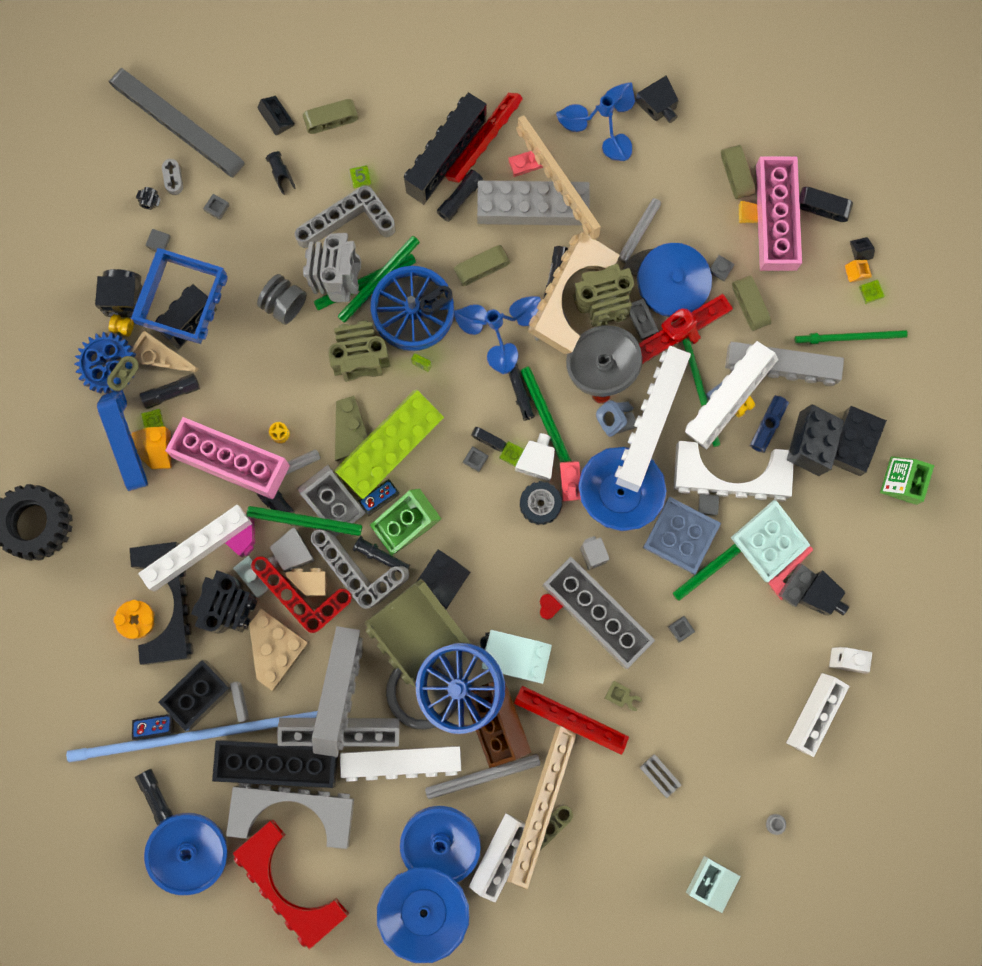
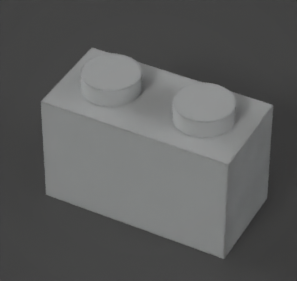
(594, 552)

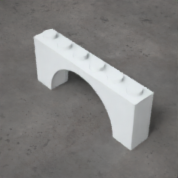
(693, 476)

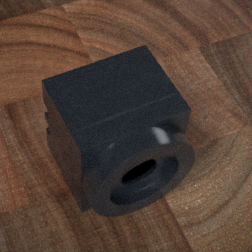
(118, 292)

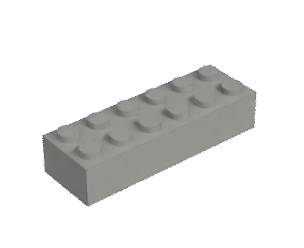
(526, 203)
(598, 613)
(337, 692)

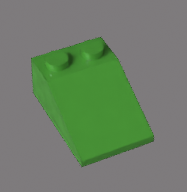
(405, 521)

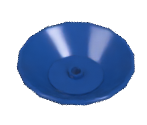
(617, 511)
(418, 936)

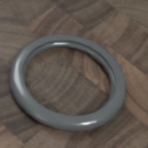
(399, 713)

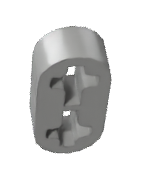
(176, 176)

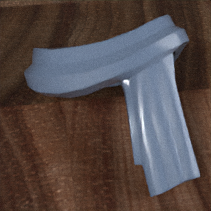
(620, 419)

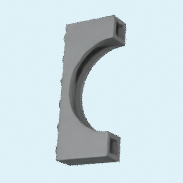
(332, 810)

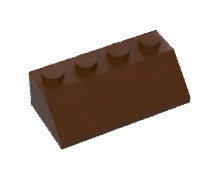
(503, 736)

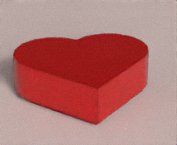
(549, 606)

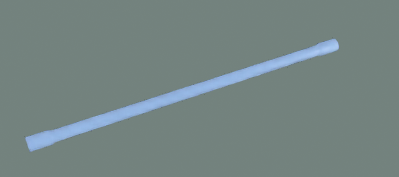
(85, 753)

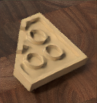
(273, 648)

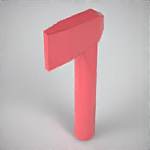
(777, 582)

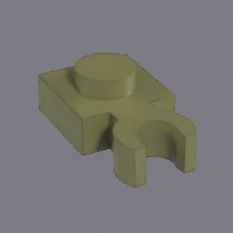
(619, 695)

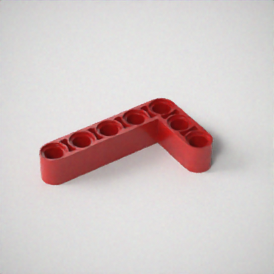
(297, 599)

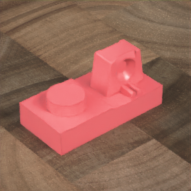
(523, 163)
(570, 480)

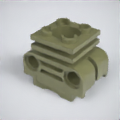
(605, 294)
(358, 350)

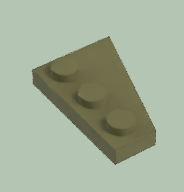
(349, 428)

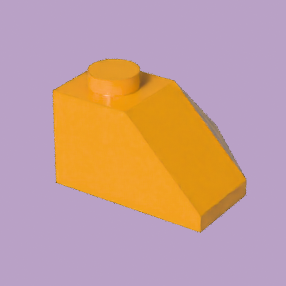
(151, 446)

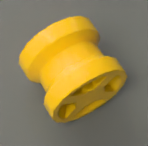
(276, 430)

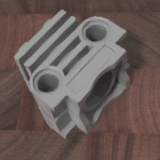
(333, 267)

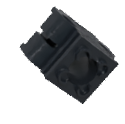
(227, 606)

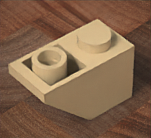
(309, 583)

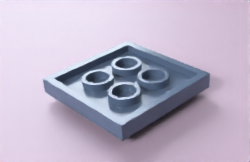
(682, 535)

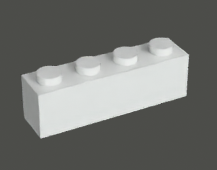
(817, 714)
(498, 859)

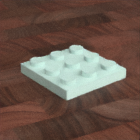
(770, 541)

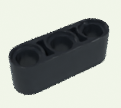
(825, 204)

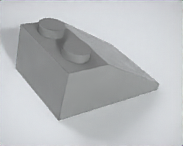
(330, 497)

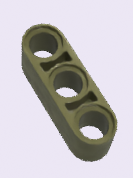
(330, 116)
(738, 172)
(481, 265)
(751, 303)
(558, 823)

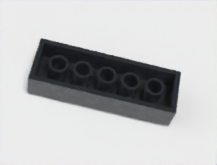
(445, 147)
(272, 764)

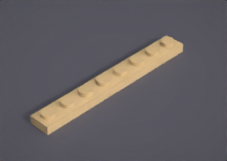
(558, 177)
(541, 808)

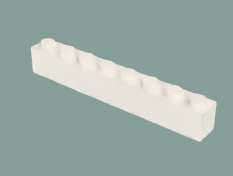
(653, 418)

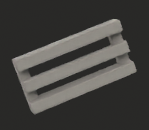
(239, 701)
(671, 788)

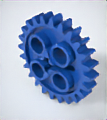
(102, 346)

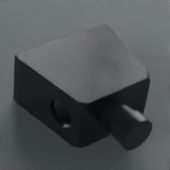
(659, 100)
(824, 596)

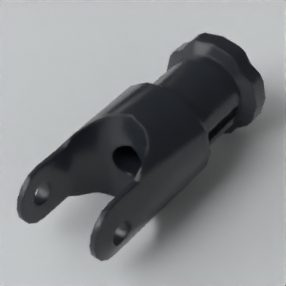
(279, 170)

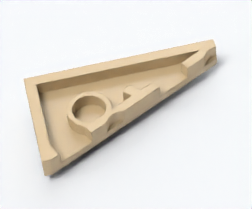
(155, 353)

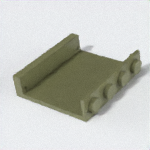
(413, 629)

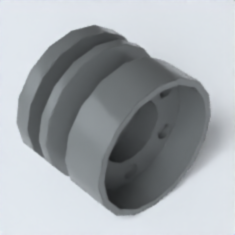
(281, 299)

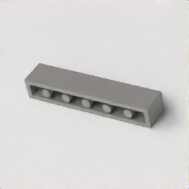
(794, 364)
(359, 732)

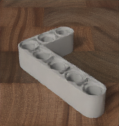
(345, 216)
(355, 573)

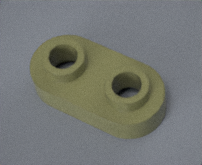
(123, 373)

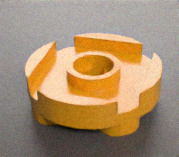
(123, 619)

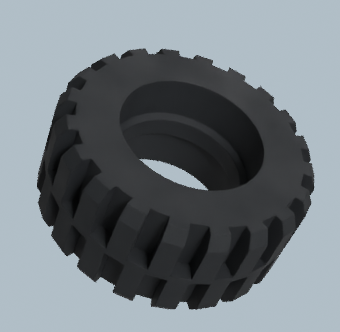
(54, 532)

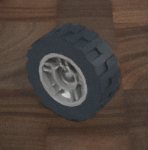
(547, 494)

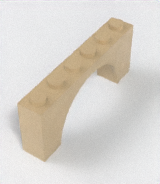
(549, 321)

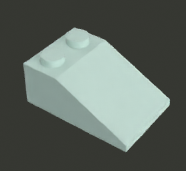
(519, 656)

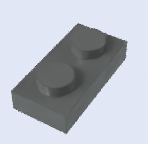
(642, 319)
(797, 585)

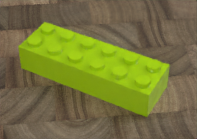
(389, 444)

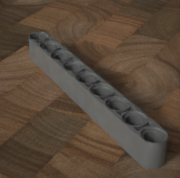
(176, 122)

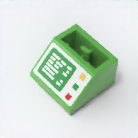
(907, 479)

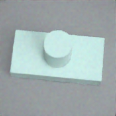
(250, 578)

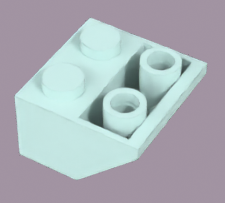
(713, 884)

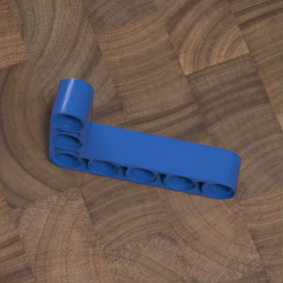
(111, 413)

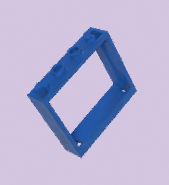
(151, 284)

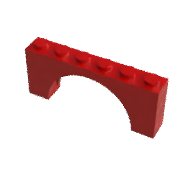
(308, 923)

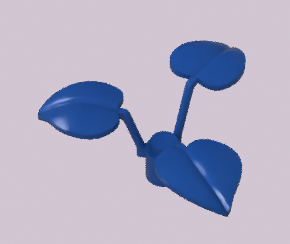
(622, 99)
(473, 317)

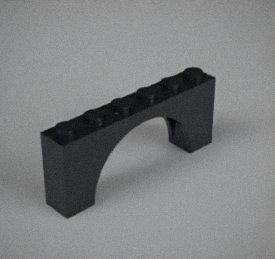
(174, 641)

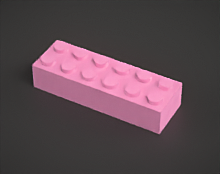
(778, 214)
(228, 458)

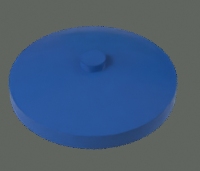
(674, 279)
(441, 840)
(185, 854)

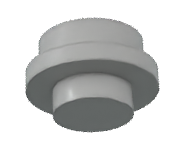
(776, 824)

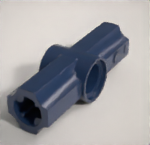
(774, 414)

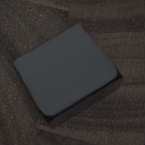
(862, 249)

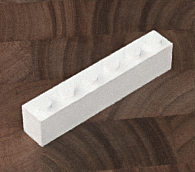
(731, 394)
(195, 548)
(399, 762)

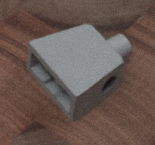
(290, 552)

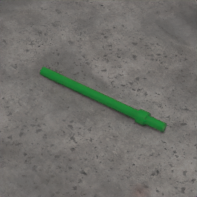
(815, 338)
(697, 380)

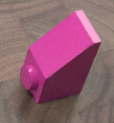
(243, 541)

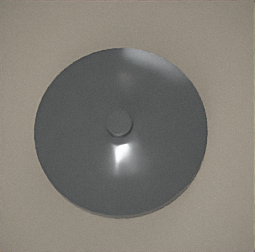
(604, 361)

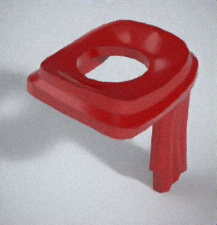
(688, 328)

